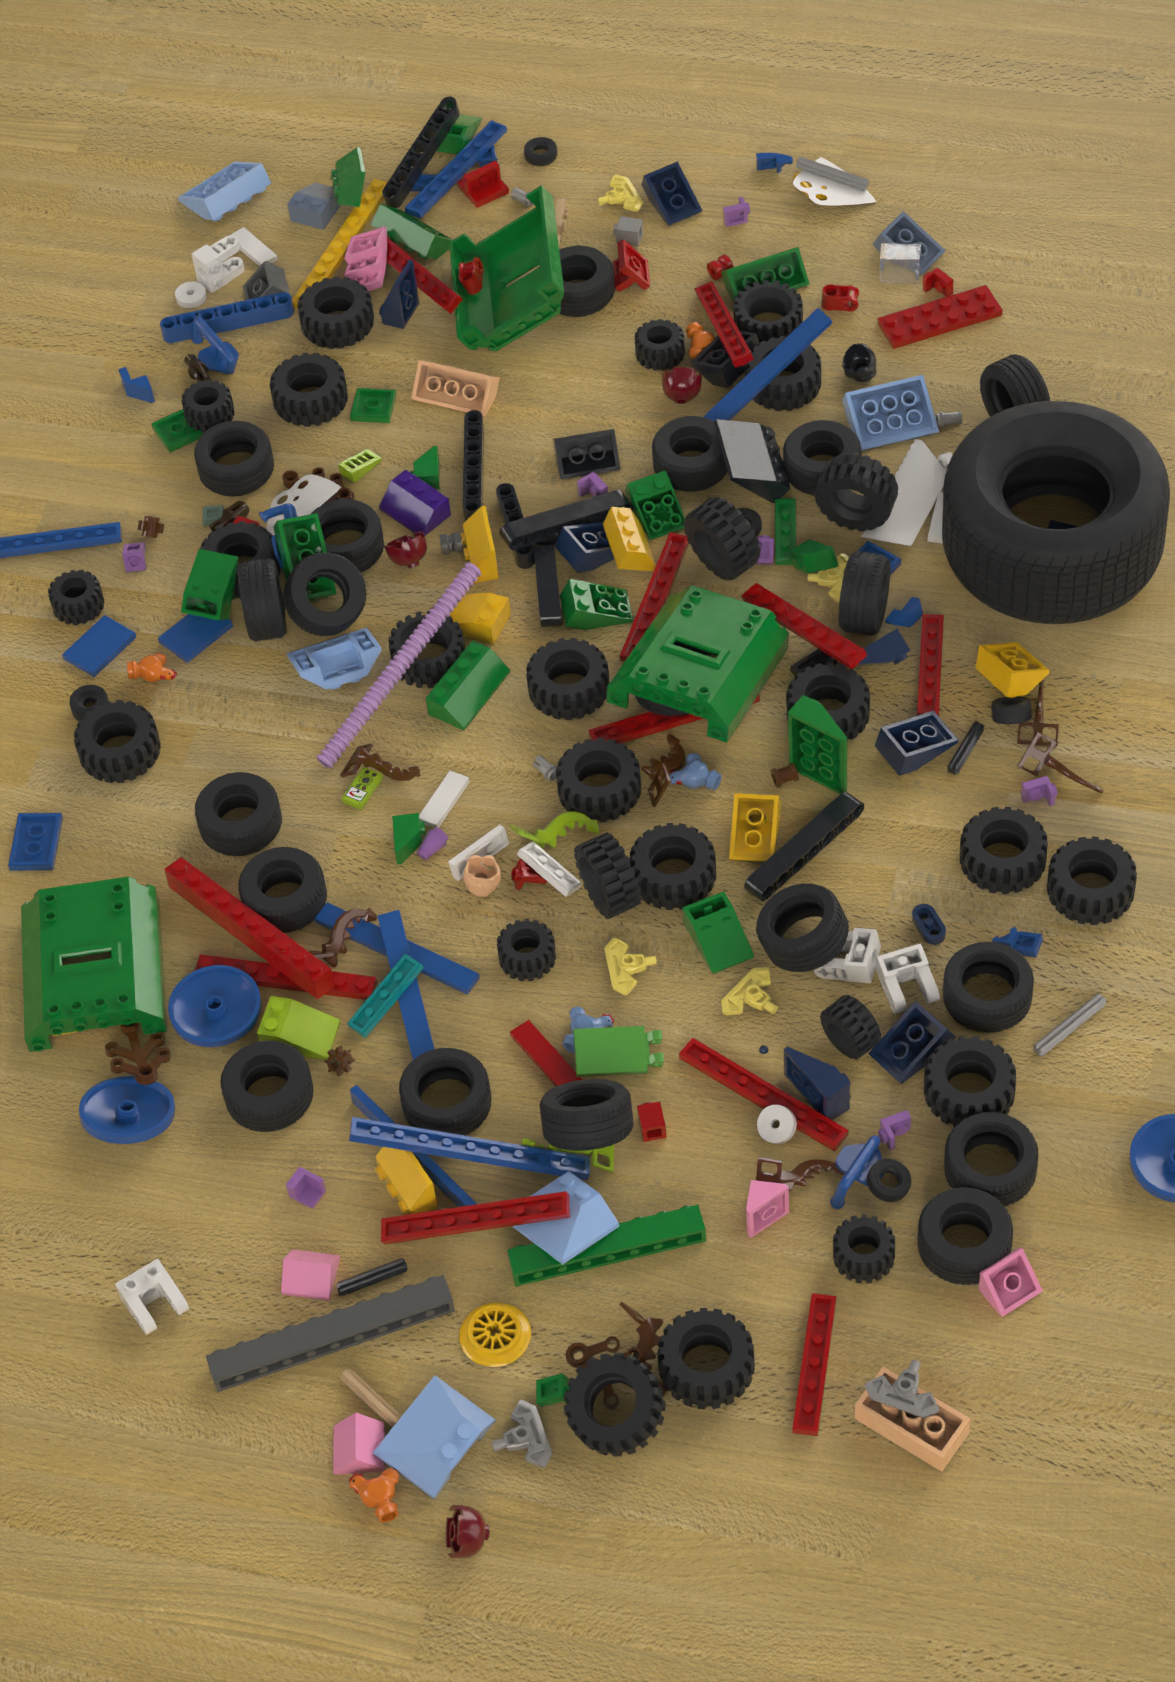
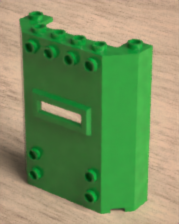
(506, 312)
(716, 688)
(100, 993)

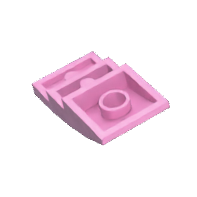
(367, 258)

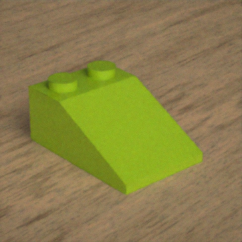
(299, 1026)

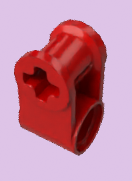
(471, 275)
(837, 297)

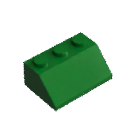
(348, 178)

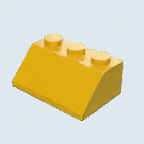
(628, 540)
(480, 545)
(1010, 668)
(406, 1180)

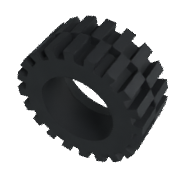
(766, 299)
(428, 670)
(607, 875)

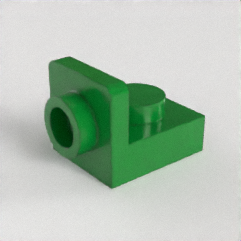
(551, 1389)

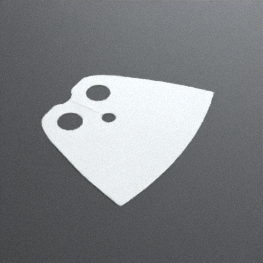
(836, 192)
(310, 497)

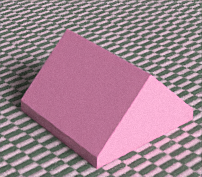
(765, 1205)
(309, 1274)
(1009, 1282)
(354, 1445)

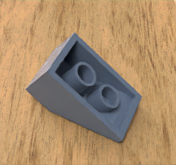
(313, 206)
(907, 231)

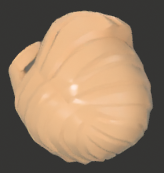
(479, 878)

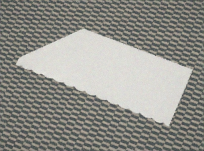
(919, 484)

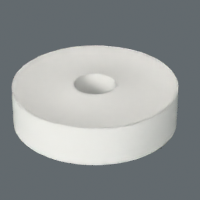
(190, 294)
(766, 1121)

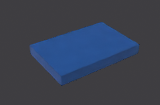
(193, 635)
(99, 646)
(35, 841)

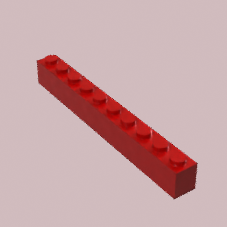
(250, 928)

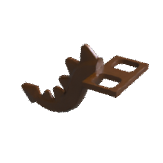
(1038, 723)
(1045, 758)
(375, 761)
(661, 769)
(339, 934)
(797, 1175)
(647, 1335)

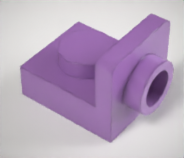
(737, 213)
(591, 484)
(767, 549)
(134, 556)
(1037, 789)
(894, 1125)

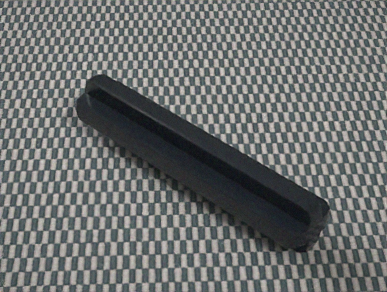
(965, 748)
(372, 1276)

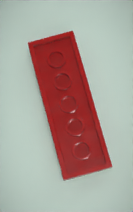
(939, 316)

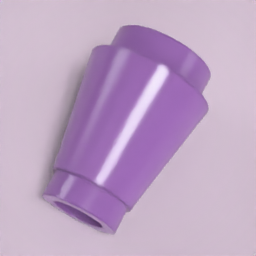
(432, 843)

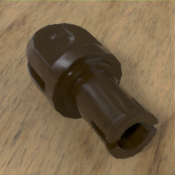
(196, 368)
(229, 515)

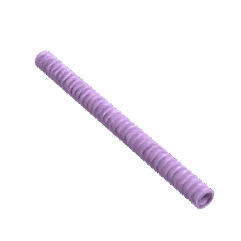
(398, 665)

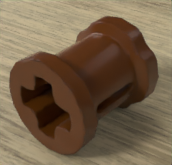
(784, 774)

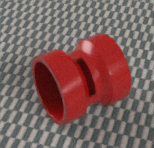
(715, 267)

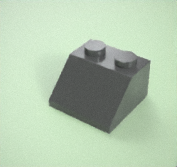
(266, 281)

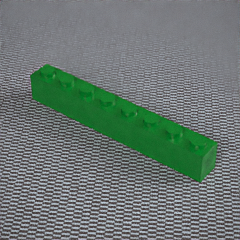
(629, 1241)

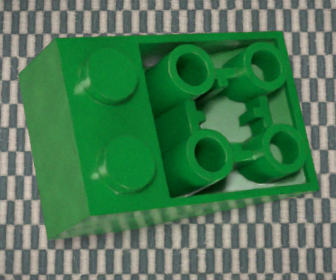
(460, 134)
(655, 505)
(210, 585)
(594, 605)
(717, 932)

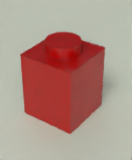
(651, 1121)

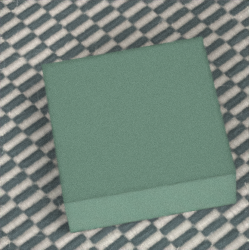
(211, 514)

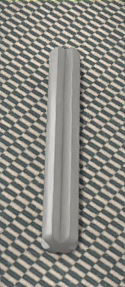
(832, 173)
(1069, 1024)

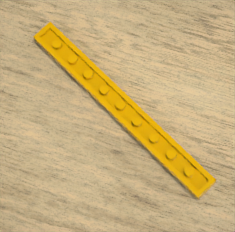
(351, 227)

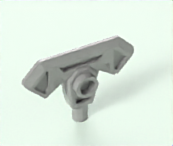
(903, 1393)
(528, 1435)

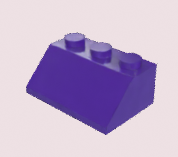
(415, 503)

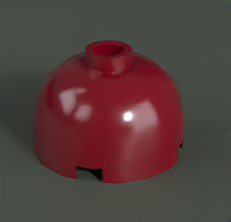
(681, 384)
(407, 550)
(465, 1531)

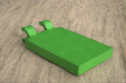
(615, 1051)

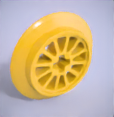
(505, 1354)

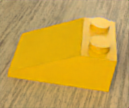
(482, 615)
(754, 827)

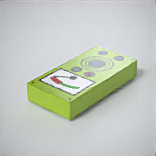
(362, 788)

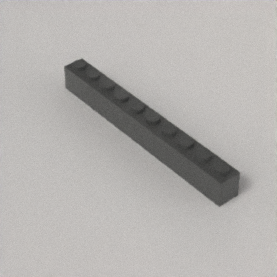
(330, 1333)

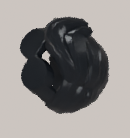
(859, 363)

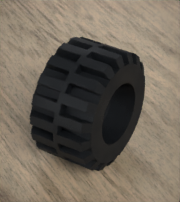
(659, 345)
(207, 405)
(76, 597)
(524, 935)
(850, 1027)
(863, 1266)

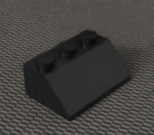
(716, 364)
(586, 453)

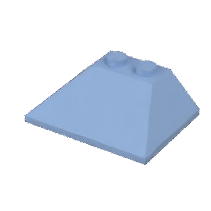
(337, 659)
(587, 1224)
(433, 1436)

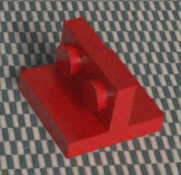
(483, 184)
(630, 268)

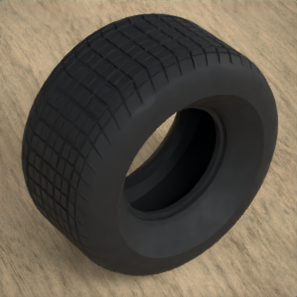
(1062, 452)

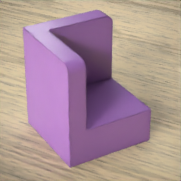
(306, 1187)

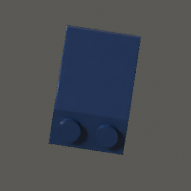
(671, 194)
(401, 299)
(585, 546)
(885, 650)
(914, 742)
(910, 1043)
(818, 1083)

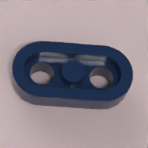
(930, 925)

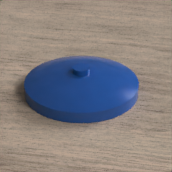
(214, 1006)
(126, 1111)
(1154, 1157)

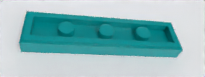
(385, 995)

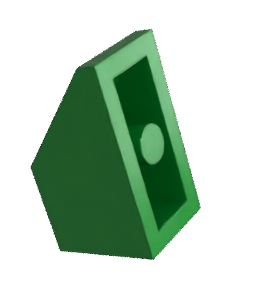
(428, 467)
(813, 557)
(407, 835)

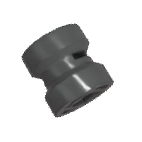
(446, 543)

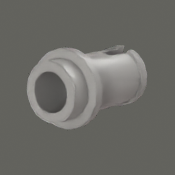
(520, 196)
(948, 418)
(545, 768)

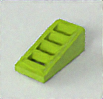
(350, 469)

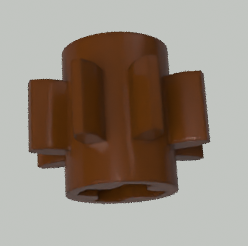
(150, 526)
(339, 1060)

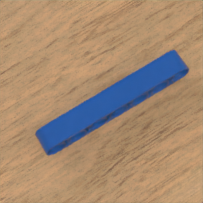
(229, 316)

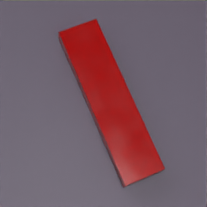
(543, 1054)

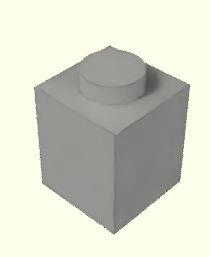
(630, 230)

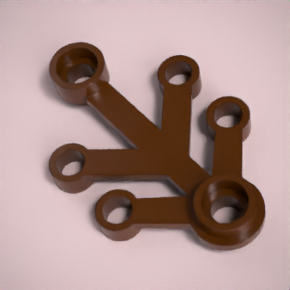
(291, 477)
(146, 1072)
(593, 1350)

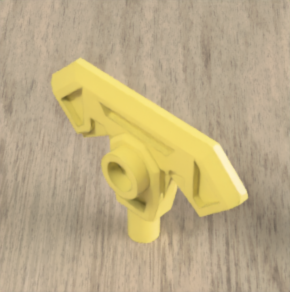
(622, 193)
(831, 577)
(624, 965)
(749, 992)

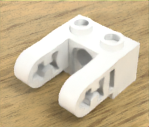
(209, 265)
(860, 963)
(905, 966)
(146, 1286)

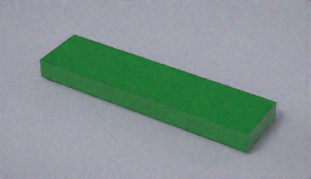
(785, 530)

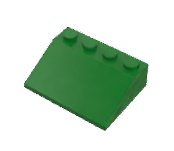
(817, 745)

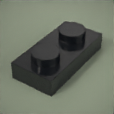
(814, 658)

